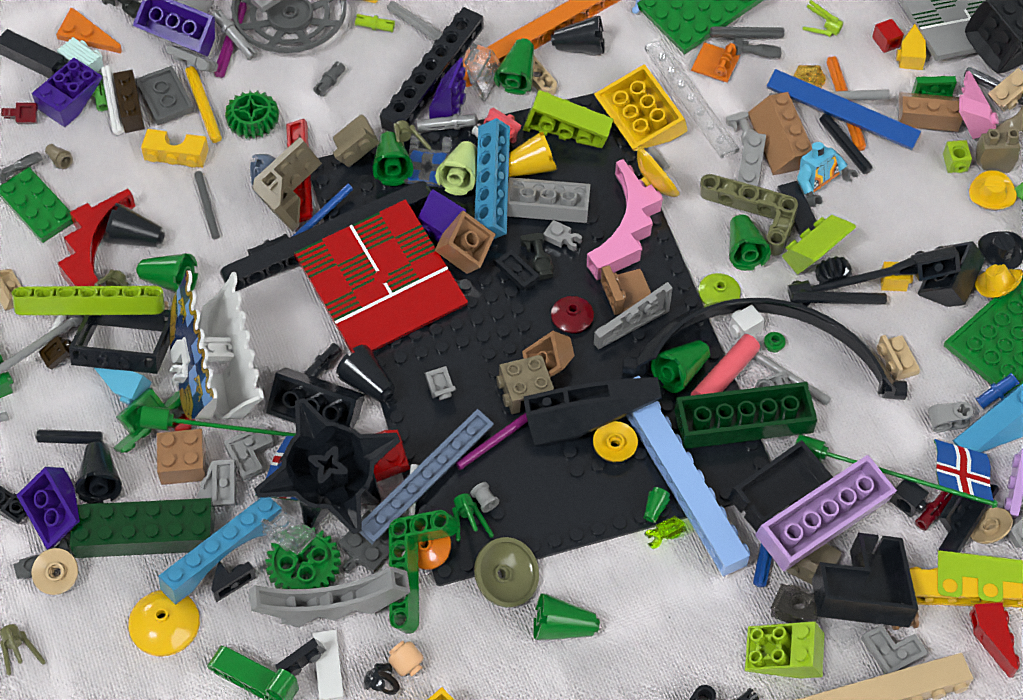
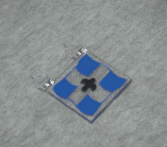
(426, 161)

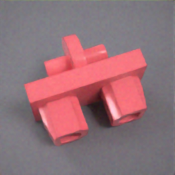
(509, 120)

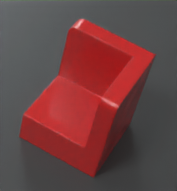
(887, 35)

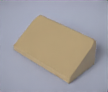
(8, 283)

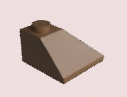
(554, 349)

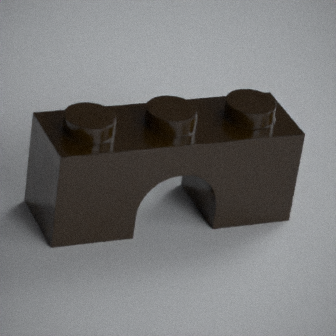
(128, 101)

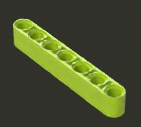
(88, 300)

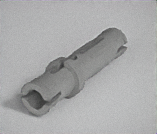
(228, 27)
(453, 122)

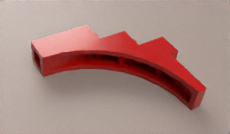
(83, 243)

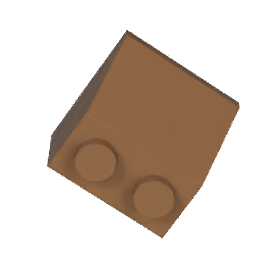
(465, 243)

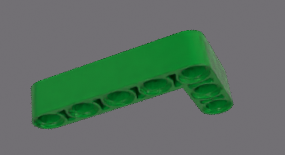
(408, 542)

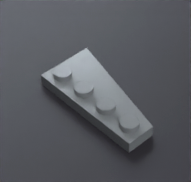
(641, 313)

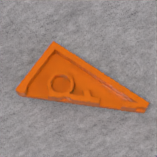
(81, 28)

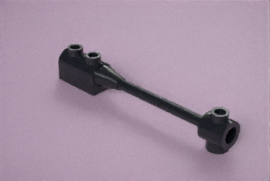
(922, 264)

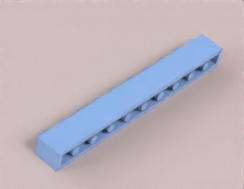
(690, 489)

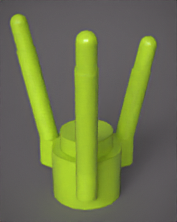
(832, 24)

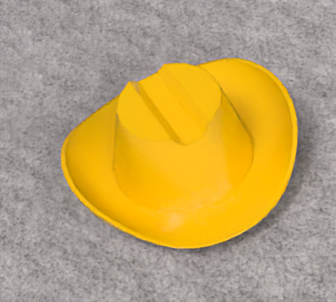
(992, 190)
(998, 281)

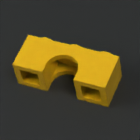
(190, 152)

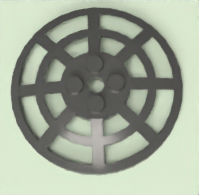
(292, 23)

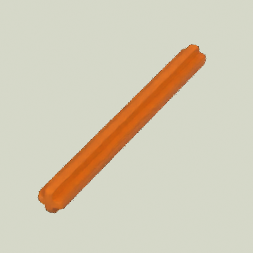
(840, 85)

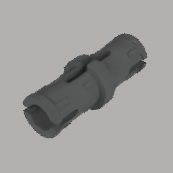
(329, 78)

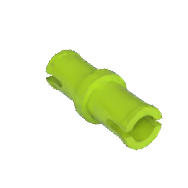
(375, 22)

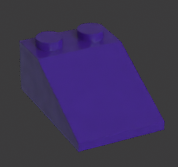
(50, 504)

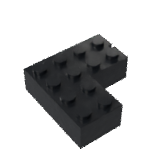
(779, 484)
(873, 589)

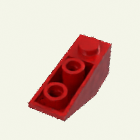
(992, 631)

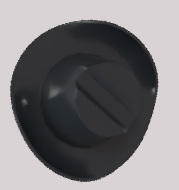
(1002, 248)

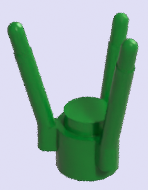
(466, 507)

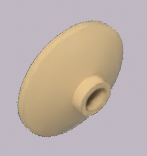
(992, 526)
(44, 569)

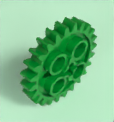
(321, 571)

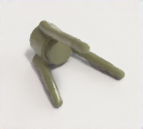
(404, 132)
(113, 278)
(12, 639)

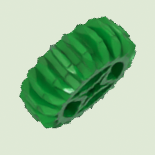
(244, 122)

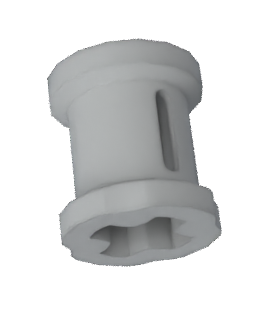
(484, 497)

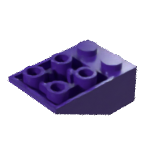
(67, 92)
(449, 93)

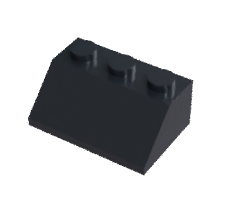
(956, 287)

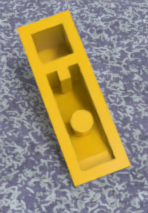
(912, 50)

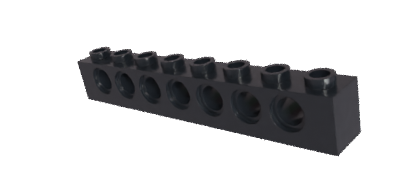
(426, 77)

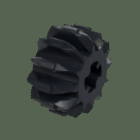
(833, 269)

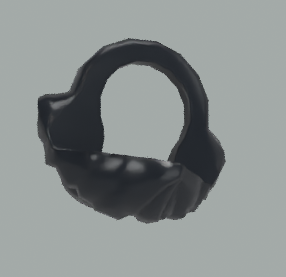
(375, 677)

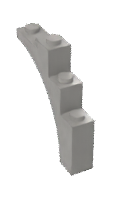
(333, 602)

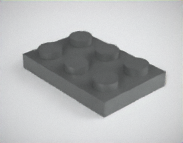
(164, 95)

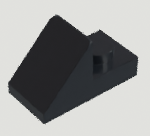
(226, 583)

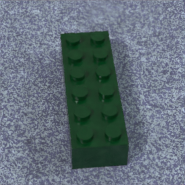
(745, 415)
(142, 527)

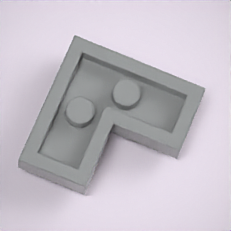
(243, 450)
(893, 656)

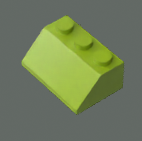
(816, 242)

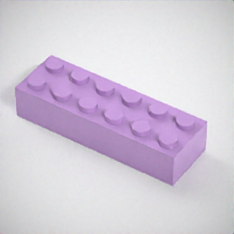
(825, 513)

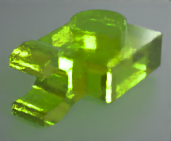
(667, 529)

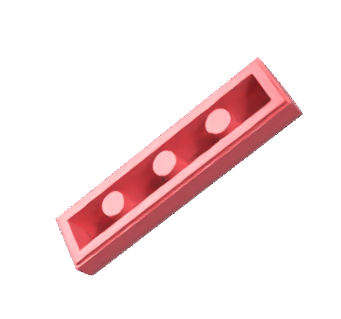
(729, 366)

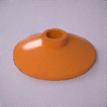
(434, 554)

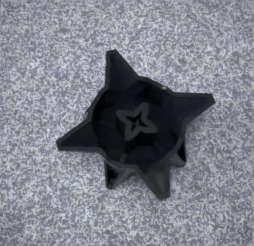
(328, 469)

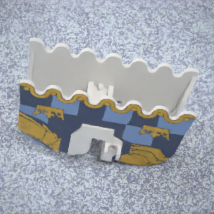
(217, 339)

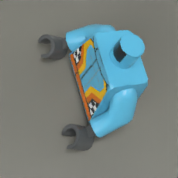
(820, 168)

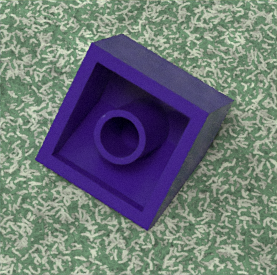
(438, 214)

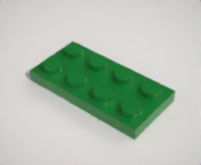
(35, 205)

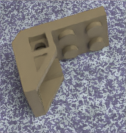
(282, 178)

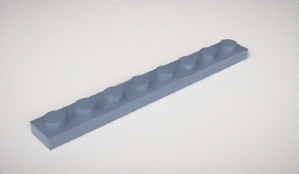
(425, 476)

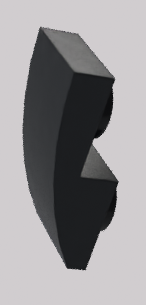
(11, 507)

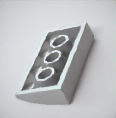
(548, 200)

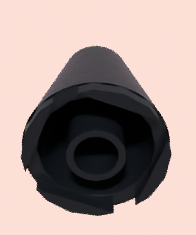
(581, 36)
(132, 228)
(366, 374)
(97, 475)

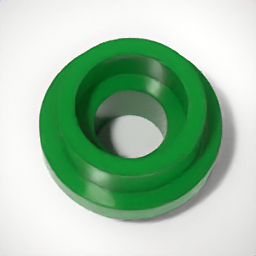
(774, 346)

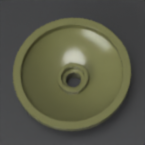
(518, 572)

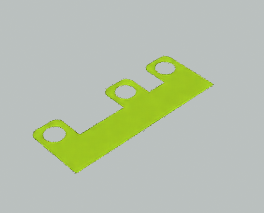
(985, 568)

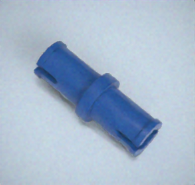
(997, 390)

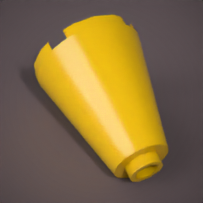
(531, 157)

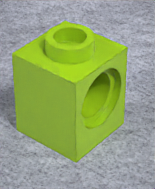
(957, 156)

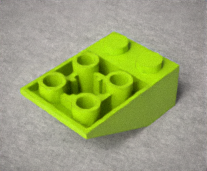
(786, 650)

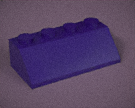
(177, 24)

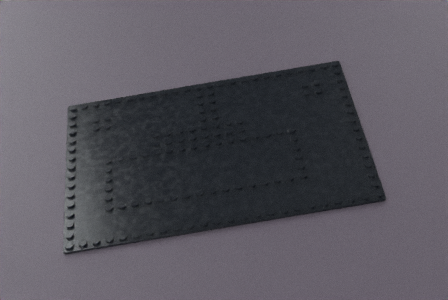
(563, 490)

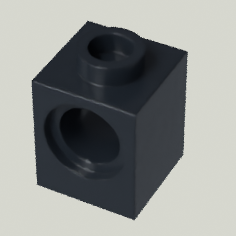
(910, 498)

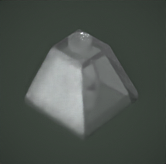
(481, 66)

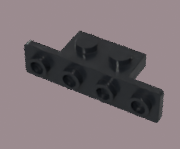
(961, 519)

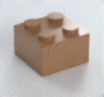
(181, 456)

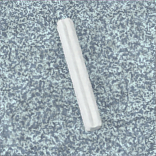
(112, 100)

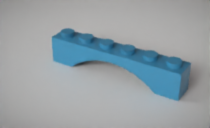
(188, 572)

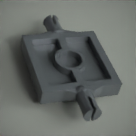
(363, 552)

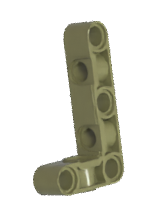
(762, 202)

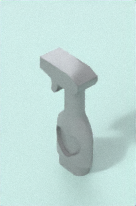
(740, 119)

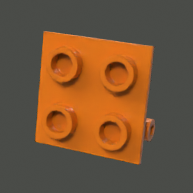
(716, 61)

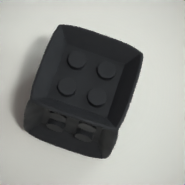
(998, 33)

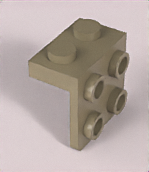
(354, 141)
(523, 379)
(807, 567)

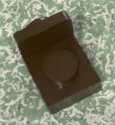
(55, 352)

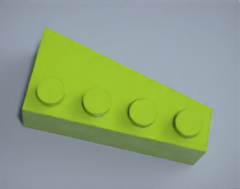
(567, 120)

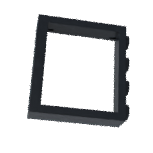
(119, 359)

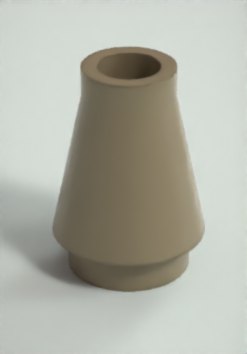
(61, 158)

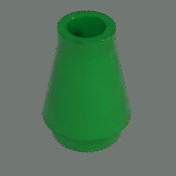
(656, 503)

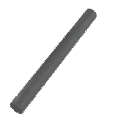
(207, 205)

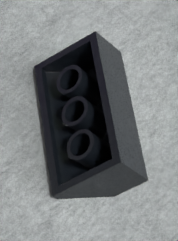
(330, 400)

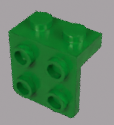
(935, 85)

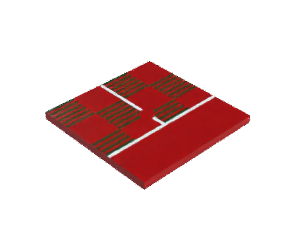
(381, 278)

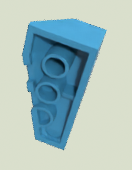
(996, 426)

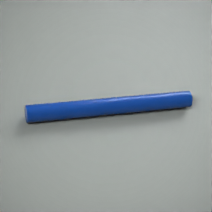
(326, 209)

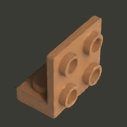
(623, 289)

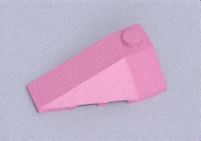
(975, 108)

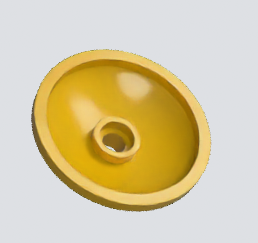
(654, 174)
(167, 634)

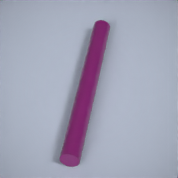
(491, 442)

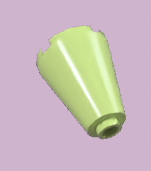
(459, 169)

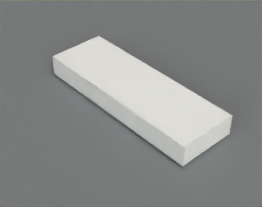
(329, 667)

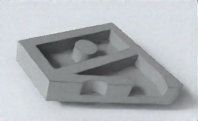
(220, 483)

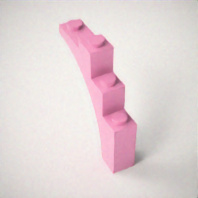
(624, 245)

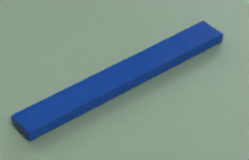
(844, 109)

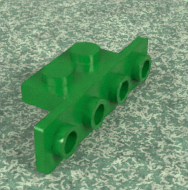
(131, 417)

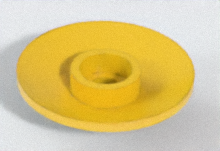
(616, 433)

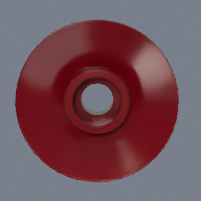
(572, 321)

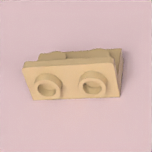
(1008, 91)
(897, 357)

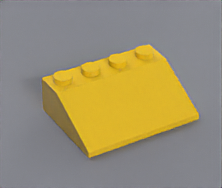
(641, 109)

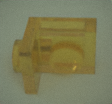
(811, 74)

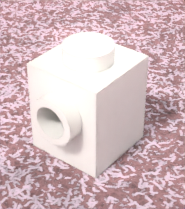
(746, 322)

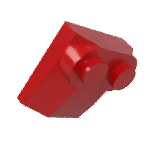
(393, 462)

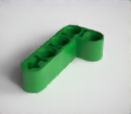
(253, 676)

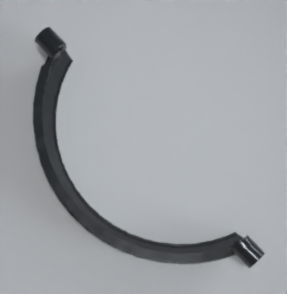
(887, 386)

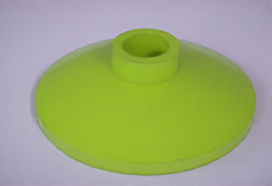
(710, 292)

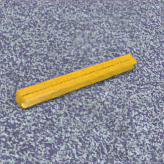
(203, 104)

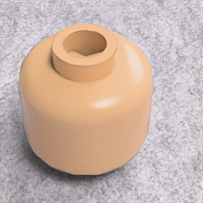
(406, 658)

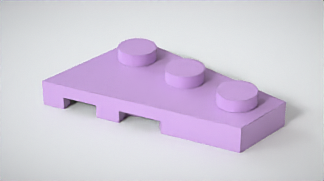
(1015, 485)

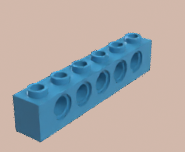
(492, 176)

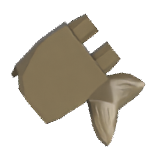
(1000, 146)

